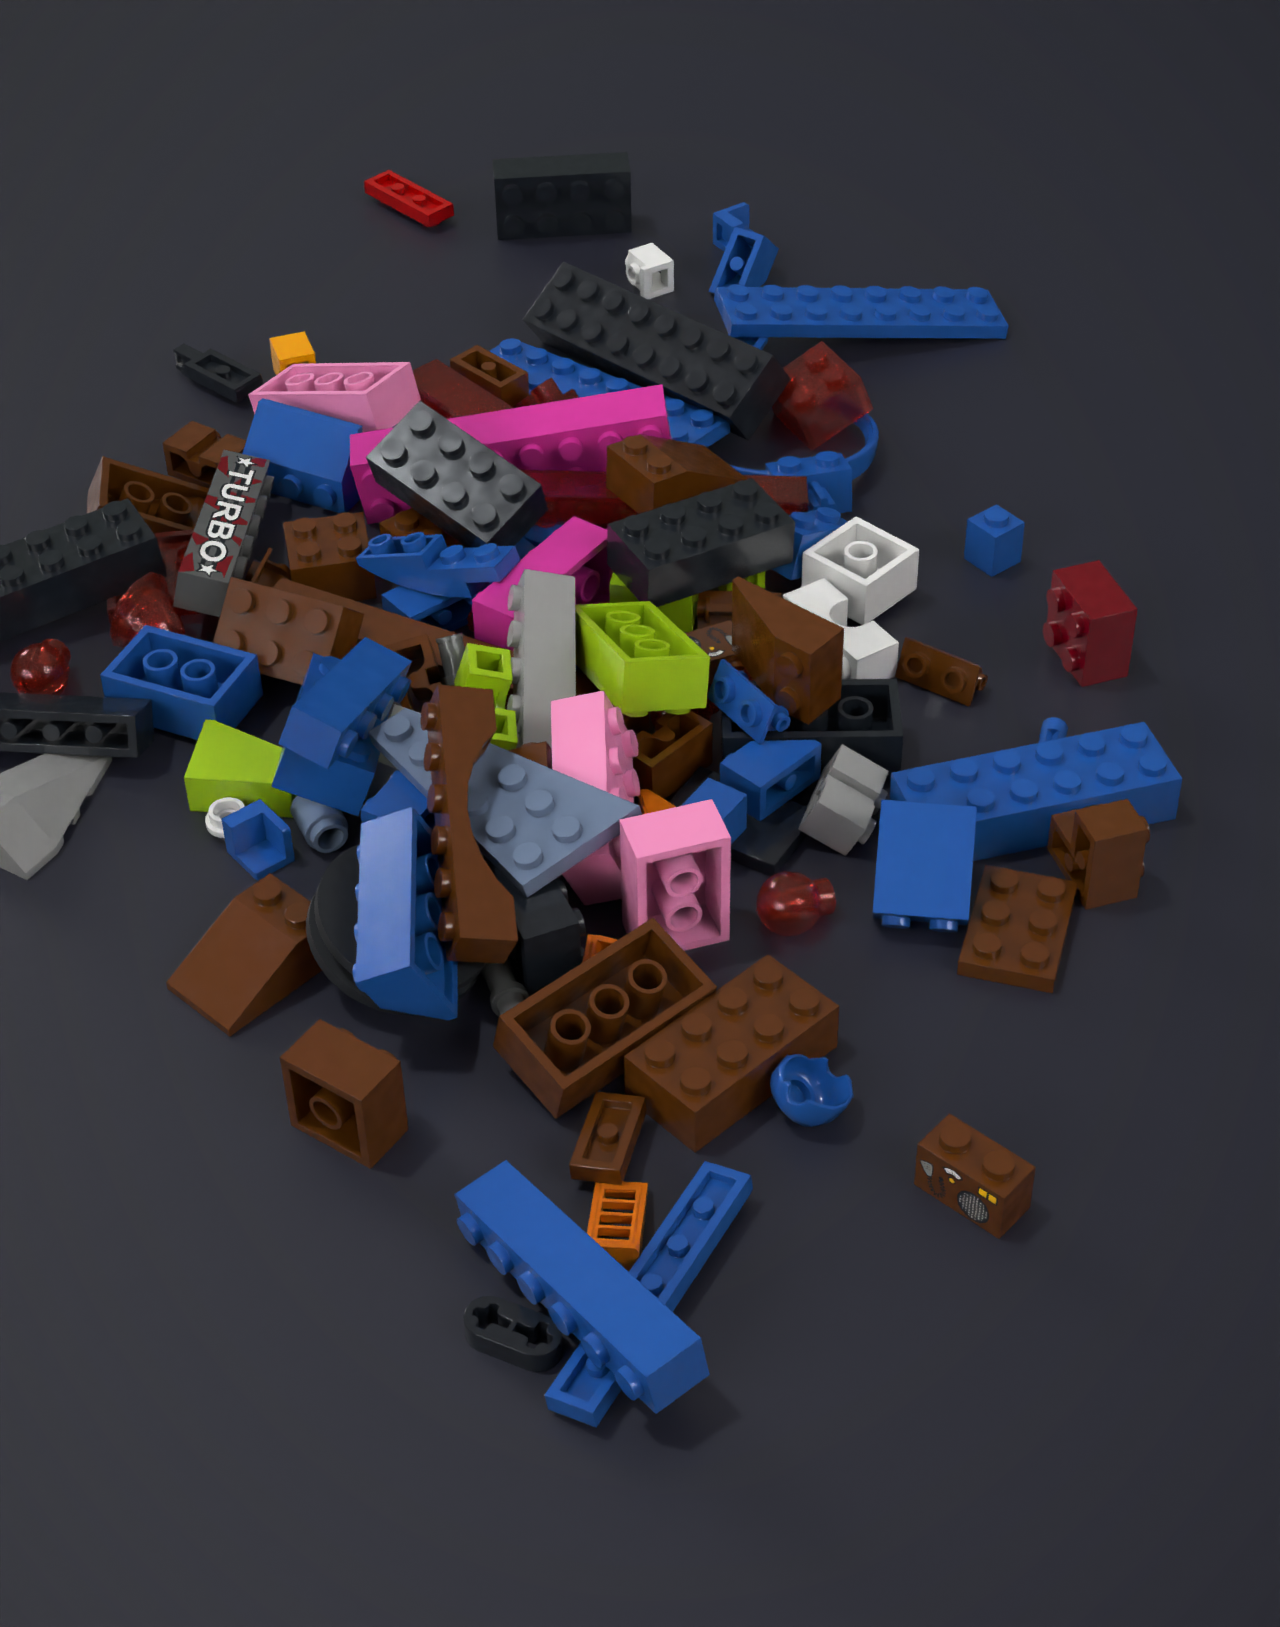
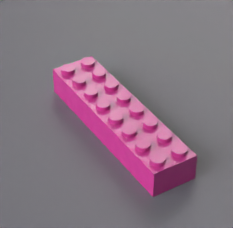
(533, 437)

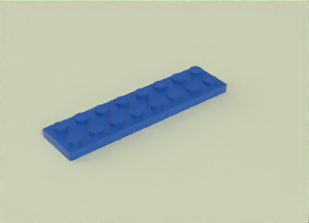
(859, 312)
(685, 420)

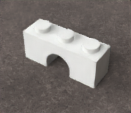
(866, 648)

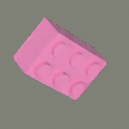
(677, 873)

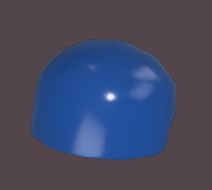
(809, 1090)

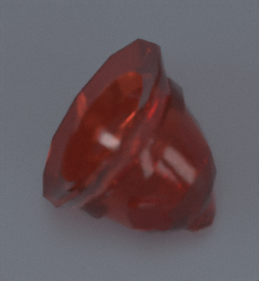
(144, 604)

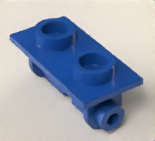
(746, 703)

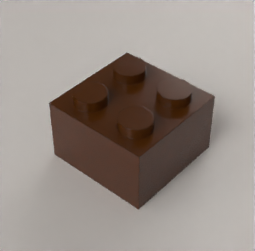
(325, 554)
(345, 1093)

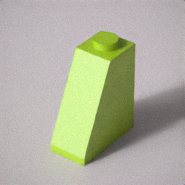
(235, 767)

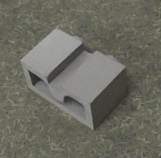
(845, 801)

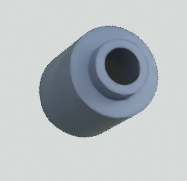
(320, 824)

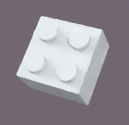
(864, 566)

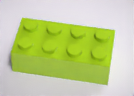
(640, 658)

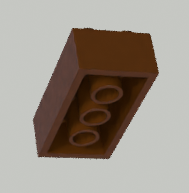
(584, 1023)
(722, 1052)

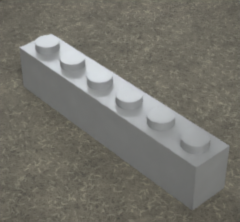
(542, 650)

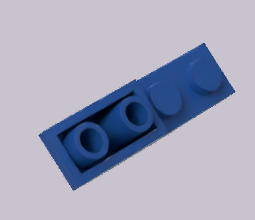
(432, 567)

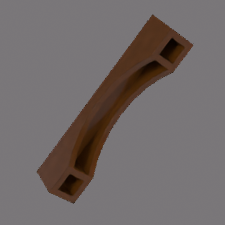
(476, 907)

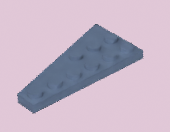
(520, 812)

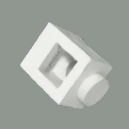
(643, 270)

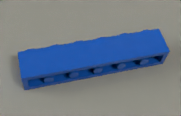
(582, 1287)

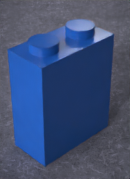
(924, 864)

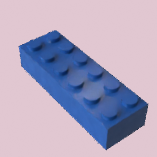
(1029, 783)

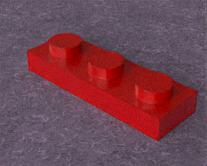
(409, 198)

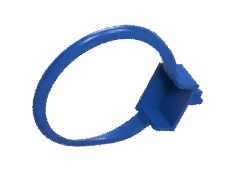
(828, 472)

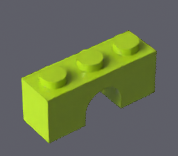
(491, 669)

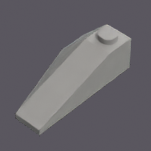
(40, 804)

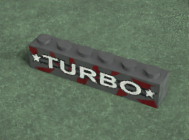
(224, 532)

